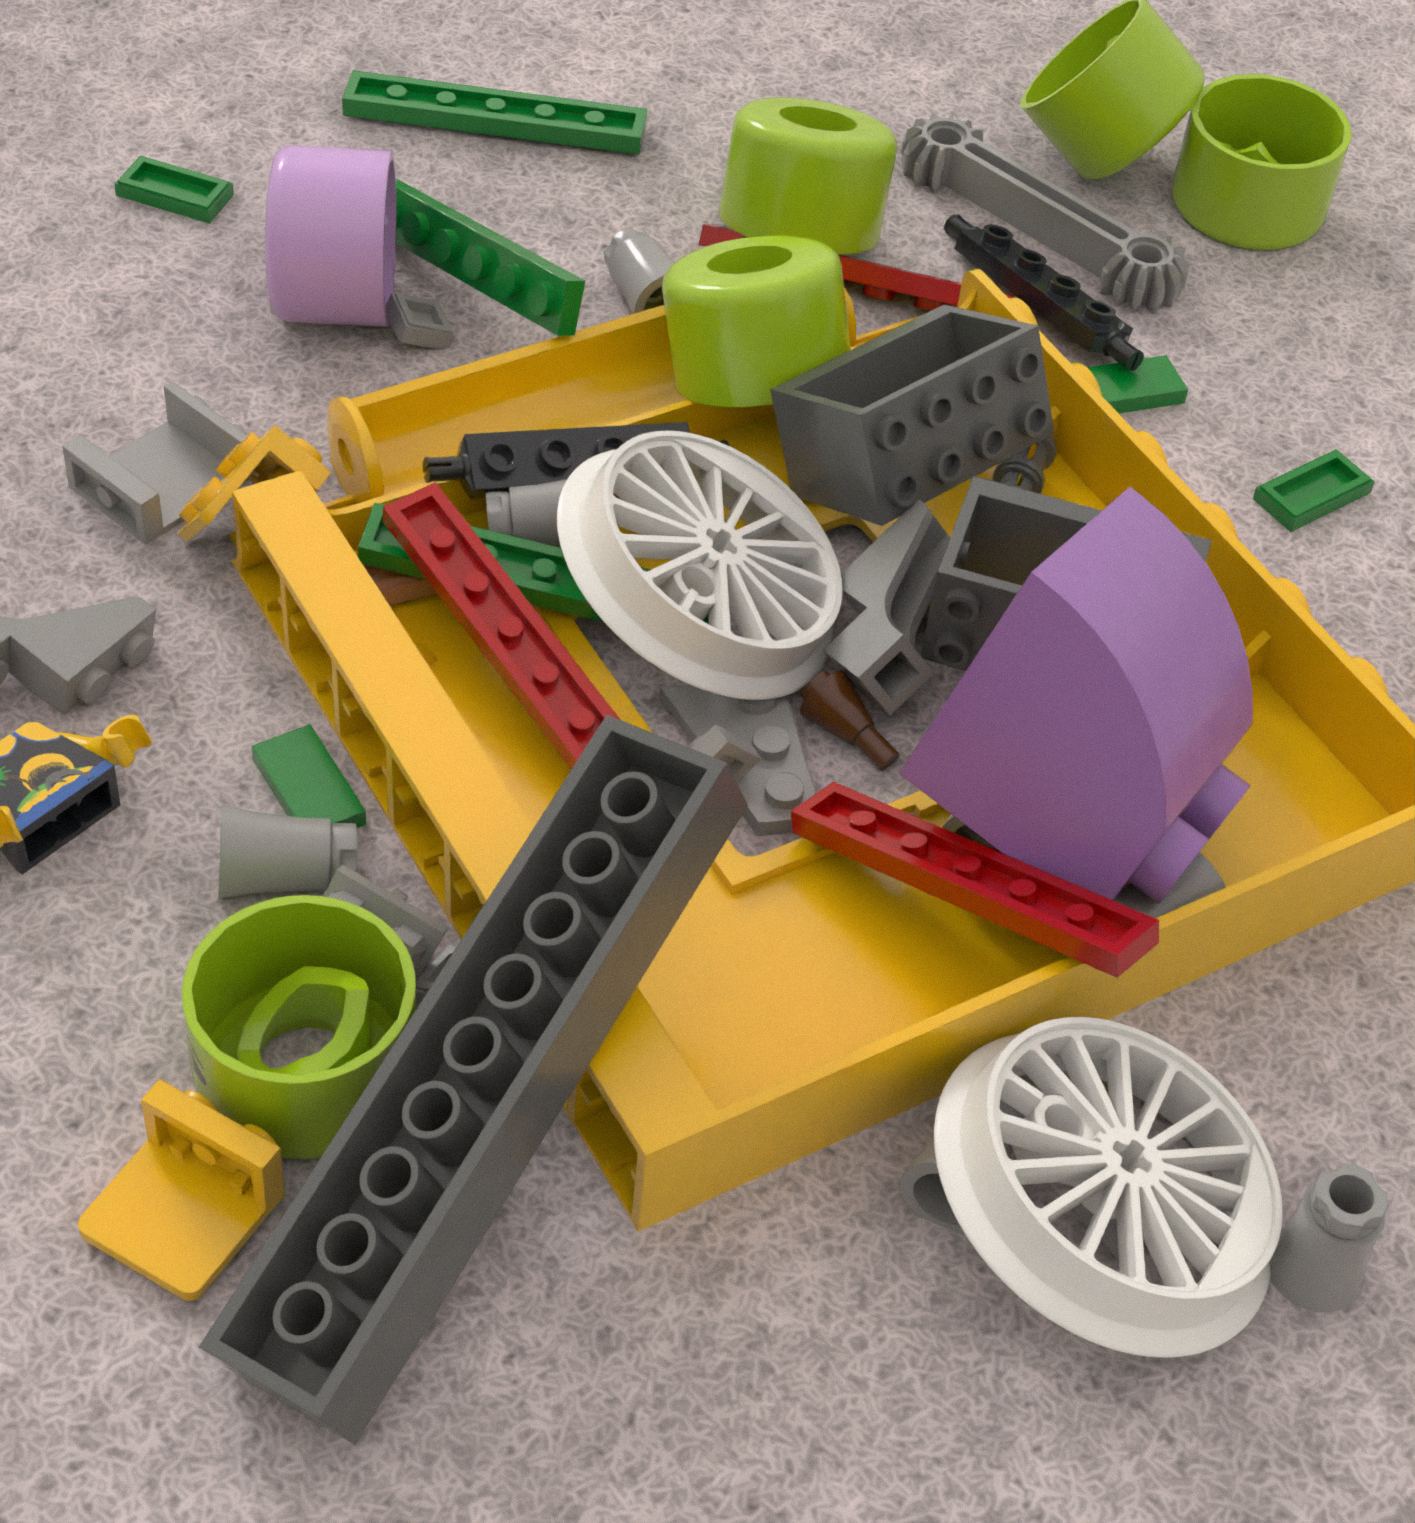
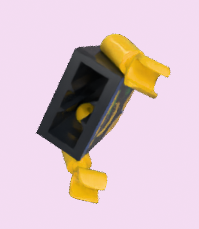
(59, 785)

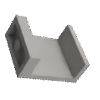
(158, 473)

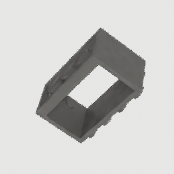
(913, 412)
(989, 557)

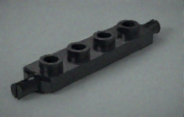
(1045, 290)
(530, 457)

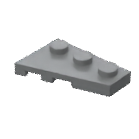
(776, 781)

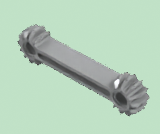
(1129, 264)

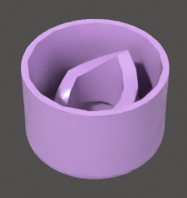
(331, 235)

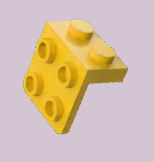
(255, 460)
(186, 1193)

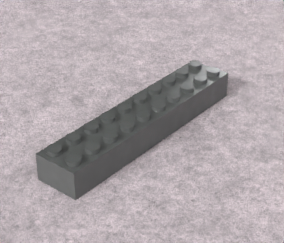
(476, 1078)

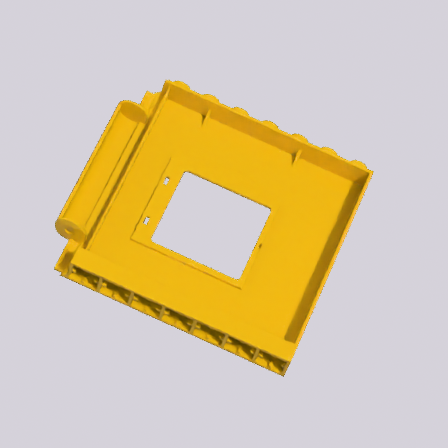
(795, 979)

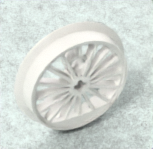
(675, 501)
(1117, 1173)

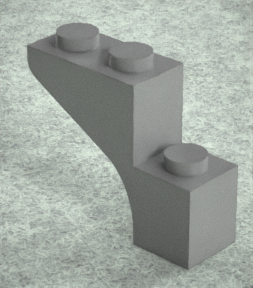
(890, 593)
(76, 650)

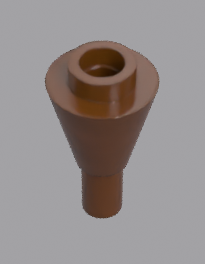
(836, 706)

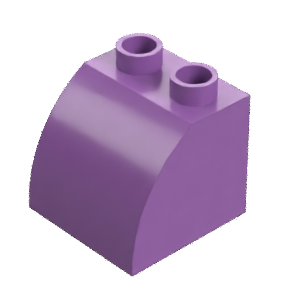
(1100, 711)

